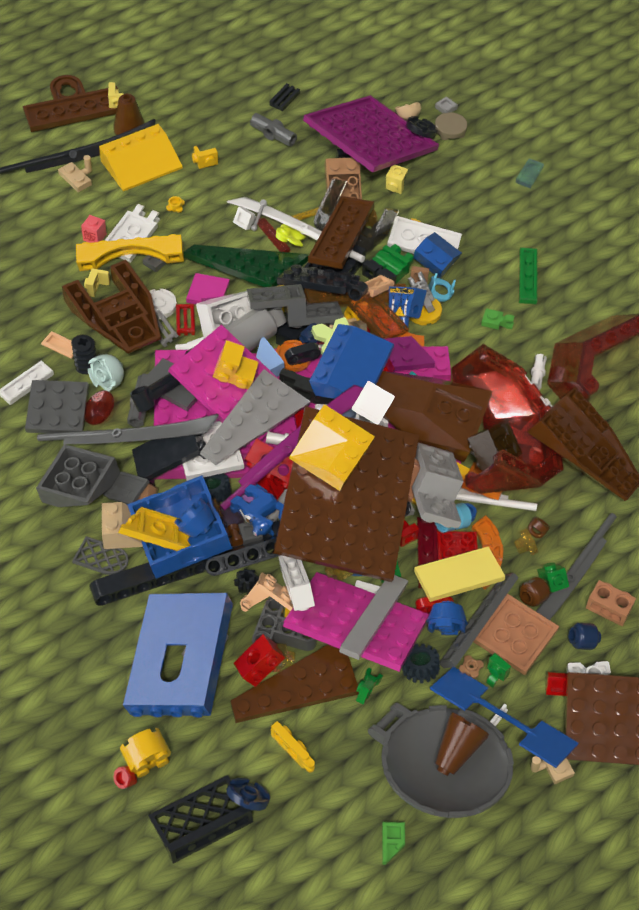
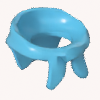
(437, 281)

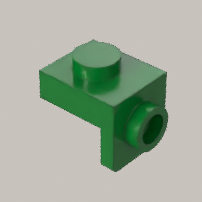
(555, 576)

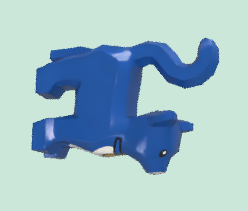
(256, 510)

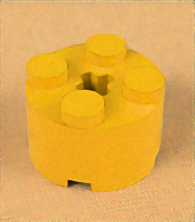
(146, 751)

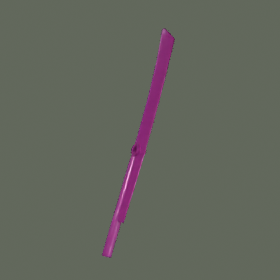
(340, 404)

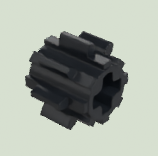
(245, 580)

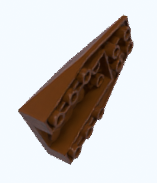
(435, 410)
(588, 443)

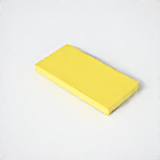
(459, 574)

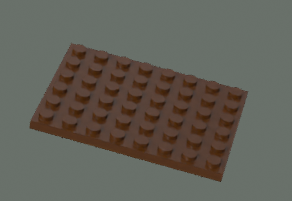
(360, 523)

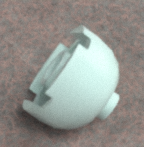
(106, 371)

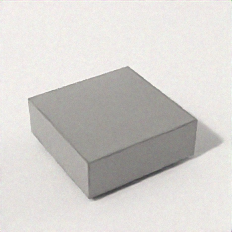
(446, 105)

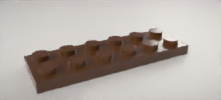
(341, 232)

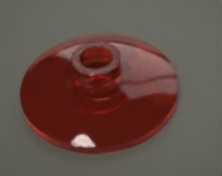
(99, 407)

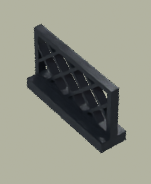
(205, 835)

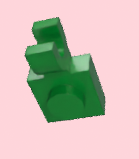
(498, 668)
(366, 687)

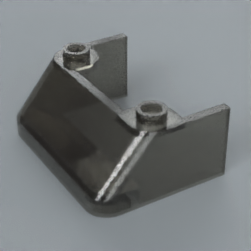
(368, 238)

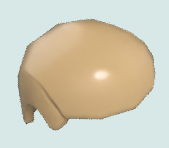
(408, 110)

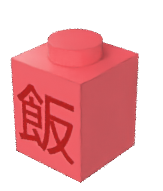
(93, 229)

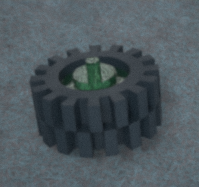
(218, 486)
(422, 664)

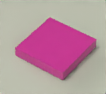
(206, 287)

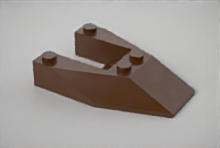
(123, 318)

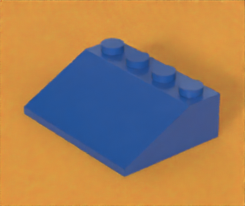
(350, 360)

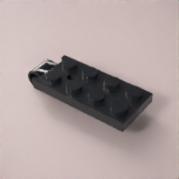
(324, 280)

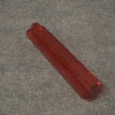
(271, 234)

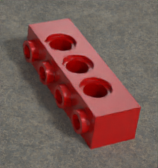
(261, 449)

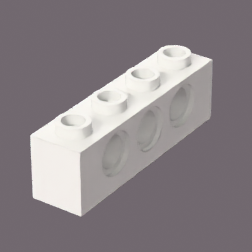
(296, 583)

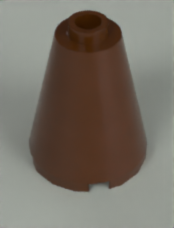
(127, 114)
(458, 744)

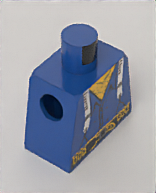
(406, 302)

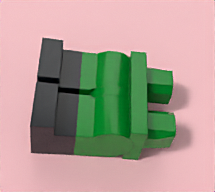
(388, 263)

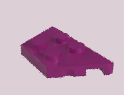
(409, 354)

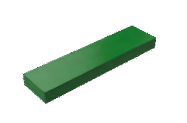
(528, 276)

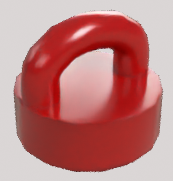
(124, 777)

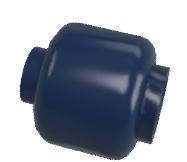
(584, 636)

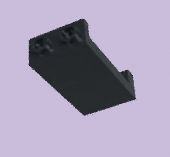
(165, 454)

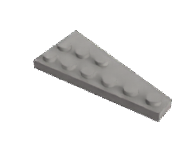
(257, 412)

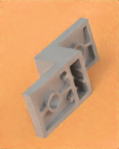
(437, 486)

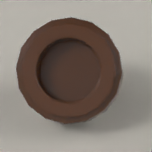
(540, 525)

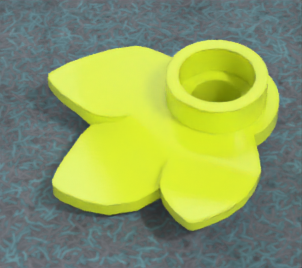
(286, 233)

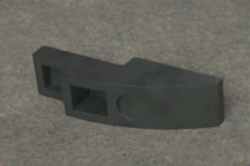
(302, 386)

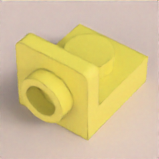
(113, 95)

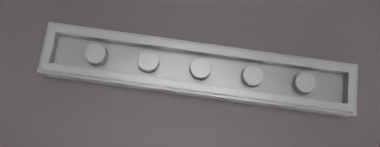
(373, 617)

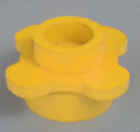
(175, 204)

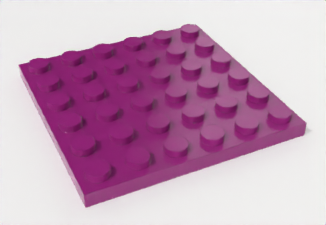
(370, 133)

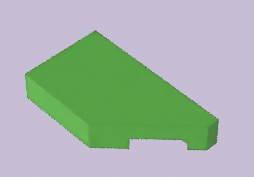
(392, 840)

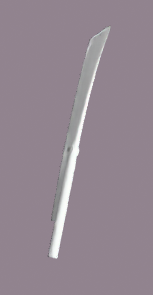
(287, 220)
(465, 495)

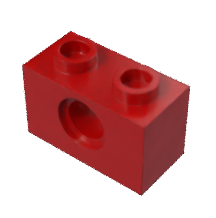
(259, 660)

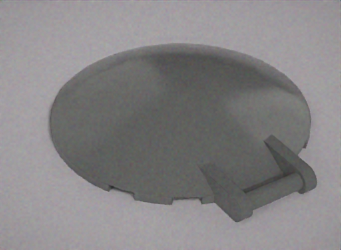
(410, 765)

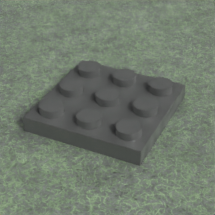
(56, 406)

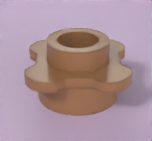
(472, 672)

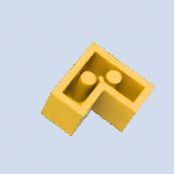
(235, 368)

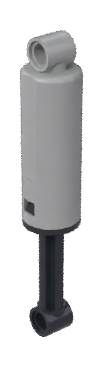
(246, 329)

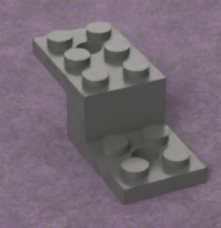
(294, 304)

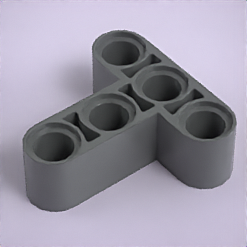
(276, 632)

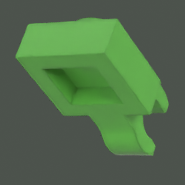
(495, 319)

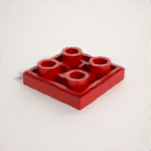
(455, 543)

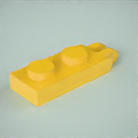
(294, 748)

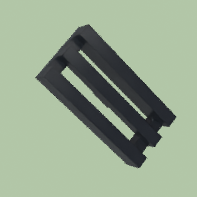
(282, 96)

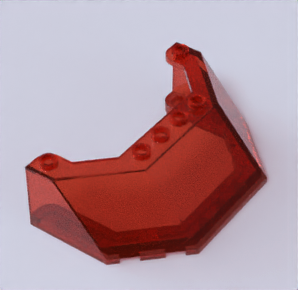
(575, 355)
(520, 403)

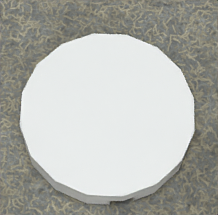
(164, 301)

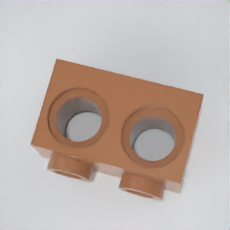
(608, 606)

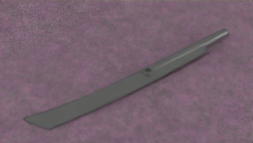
(178, 429)
(577, 570)

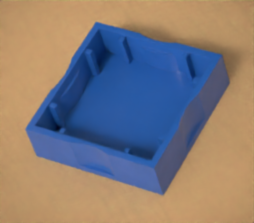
(174, 503)

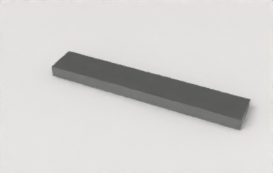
(478, 621)

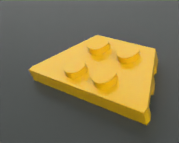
(156, 529)

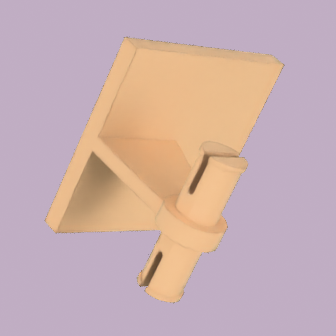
(266, 587)

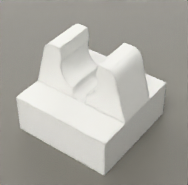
(244, 218)

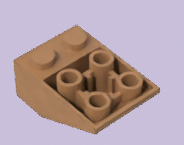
(345, 169)

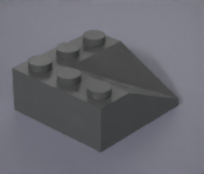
(77, 477)

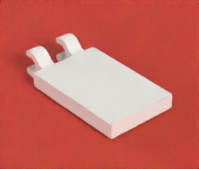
(134, 225)

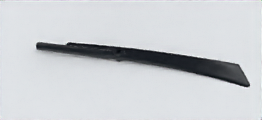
(69, 156)

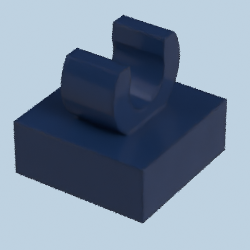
(307, 336)

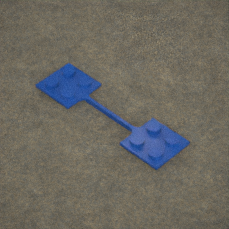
(541, 741)

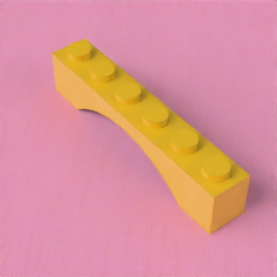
(96, 254)

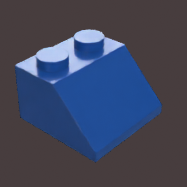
(436, 254)

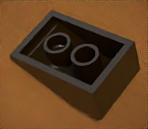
(491, 440)

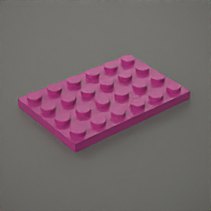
(196, 375)
(339, 609)

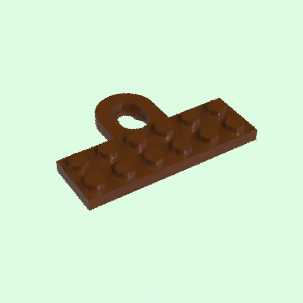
(67, 109)

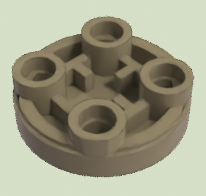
(451, 126)

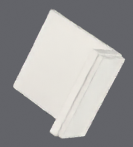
(373, 403)

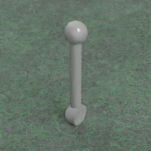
(263, 203)

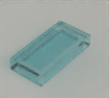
(529, 173)

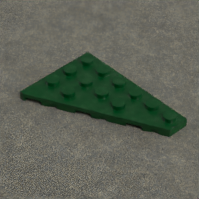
(251, 265)

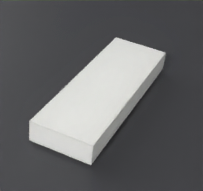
(22, 384)

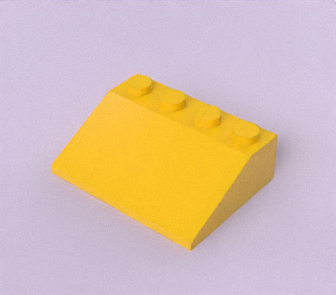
(140, 157)

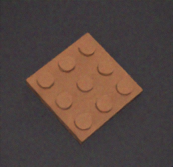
(516, 634)

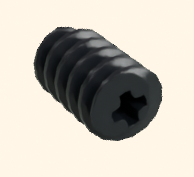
(83, 351)

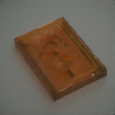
(378, 317)

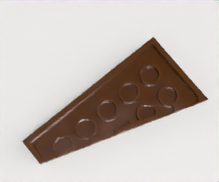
(311, 681)

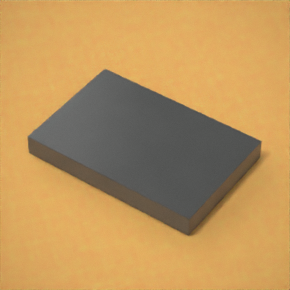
(179, 395)

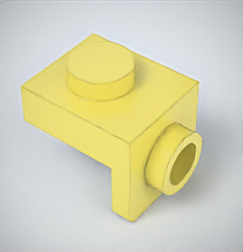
(395, 178)
(95, 278)

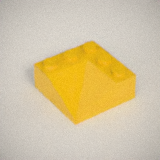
(332, 447)

